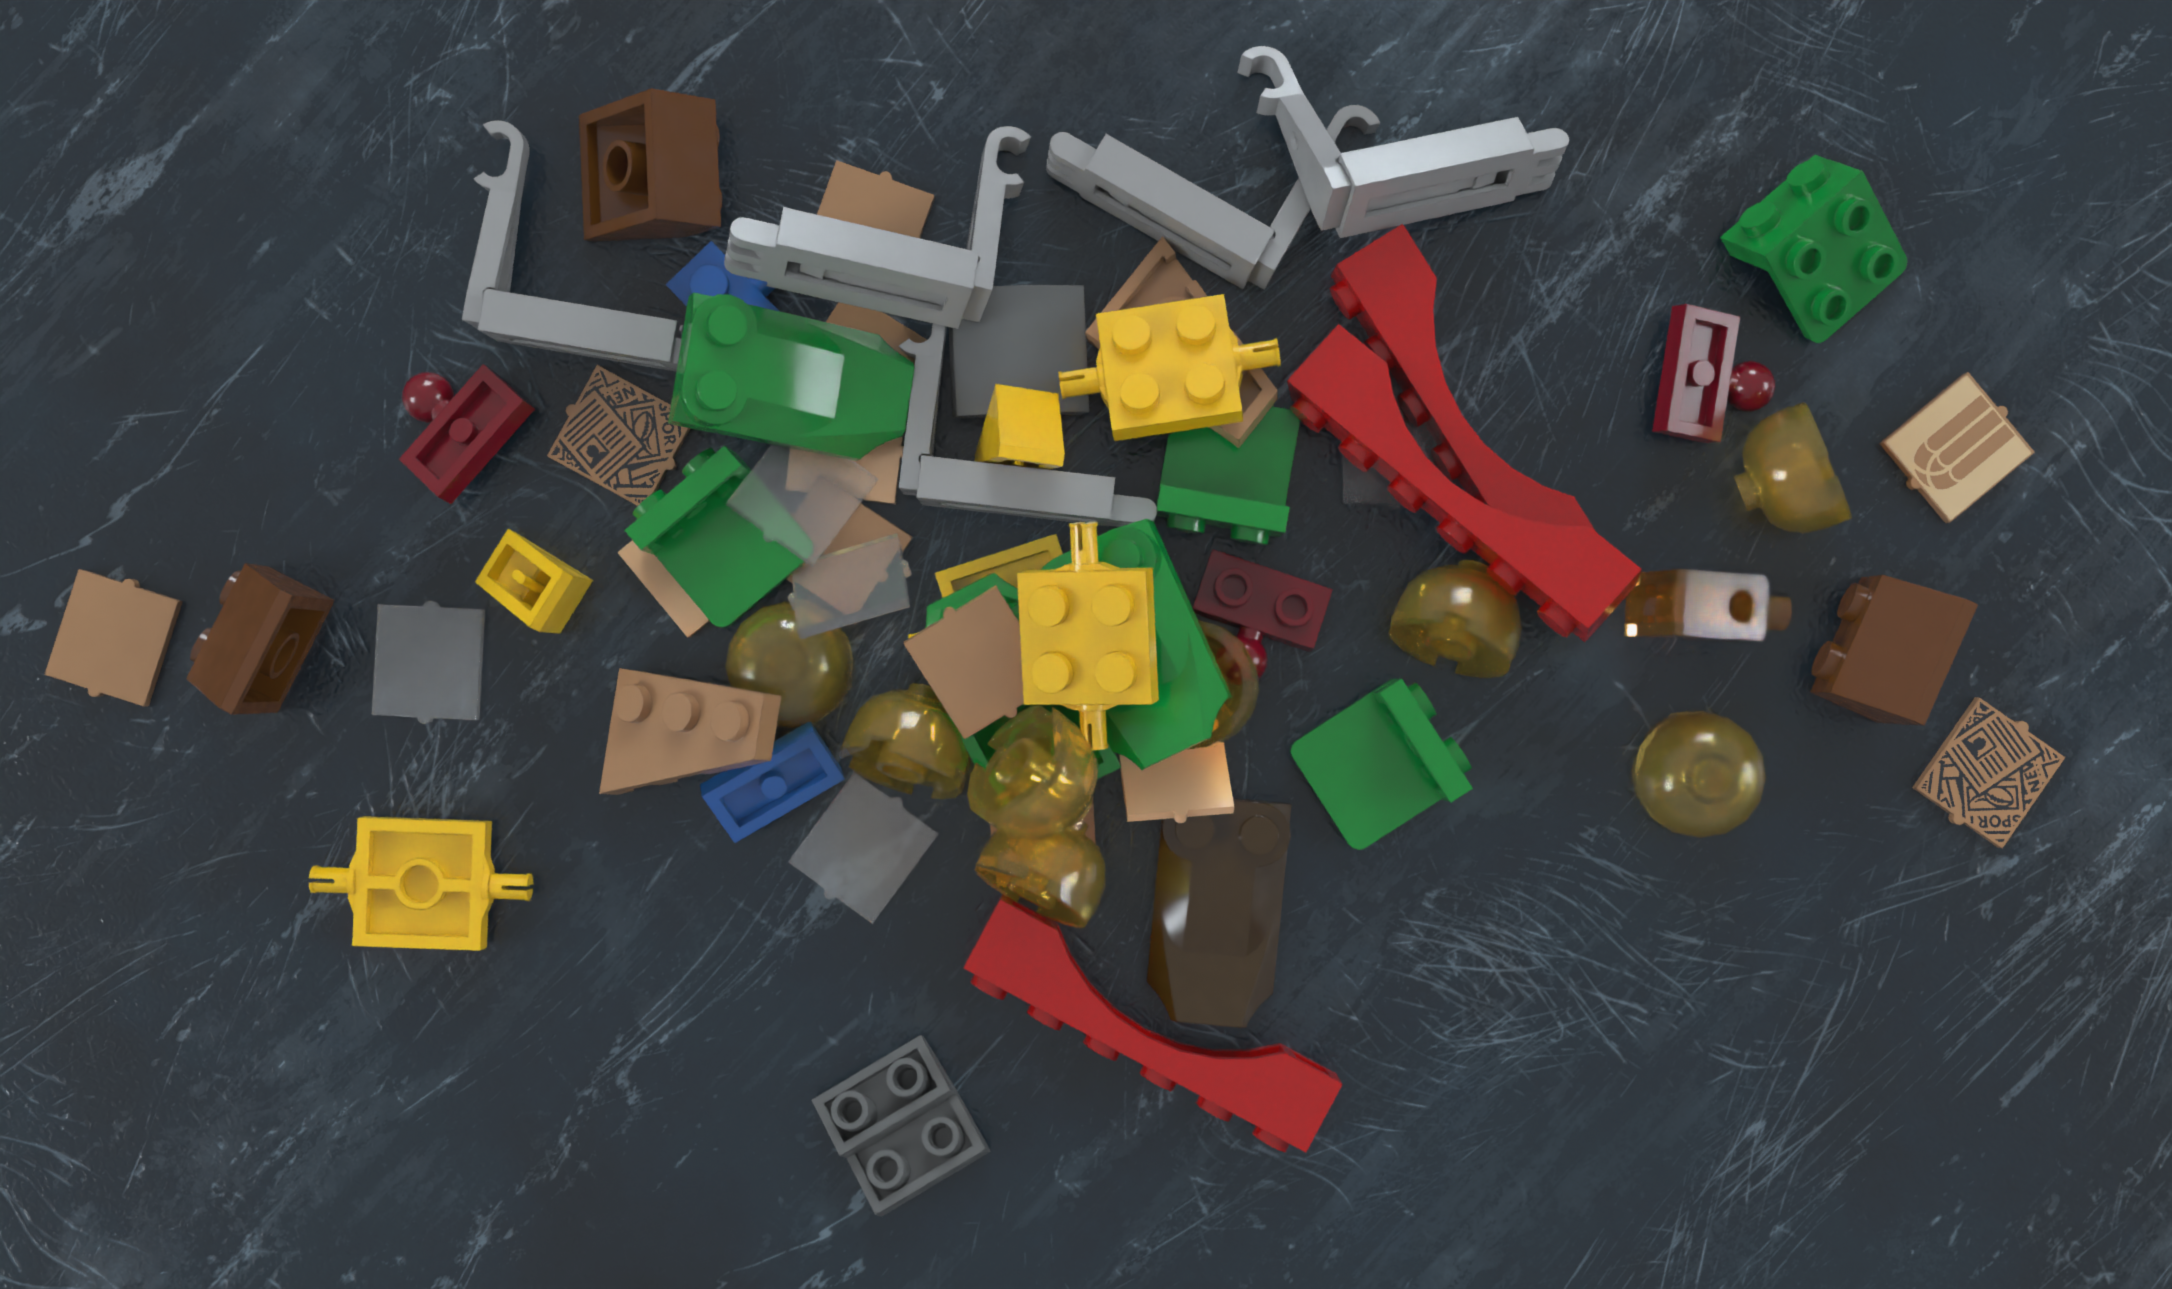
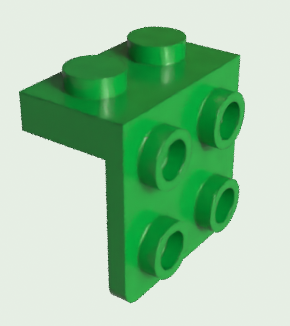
(1820, 244)
(1229, 486)
(709, 545)
(1381, 763)

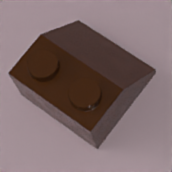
(650, 167)
(257, 640)
(1891, 649)

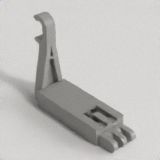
(1407, 177)
(1182, 212)
(883, 267)
(544, 321)
(991, 485)

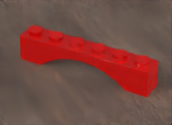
(1393, 299)
(1562, 568)
(1263, 1085)

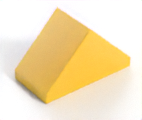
(1022, 429)
(533, 583)

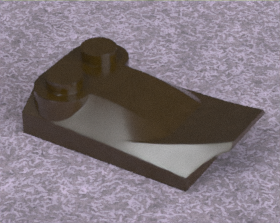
(1218, 912)

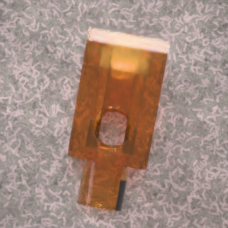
(1704, 606)

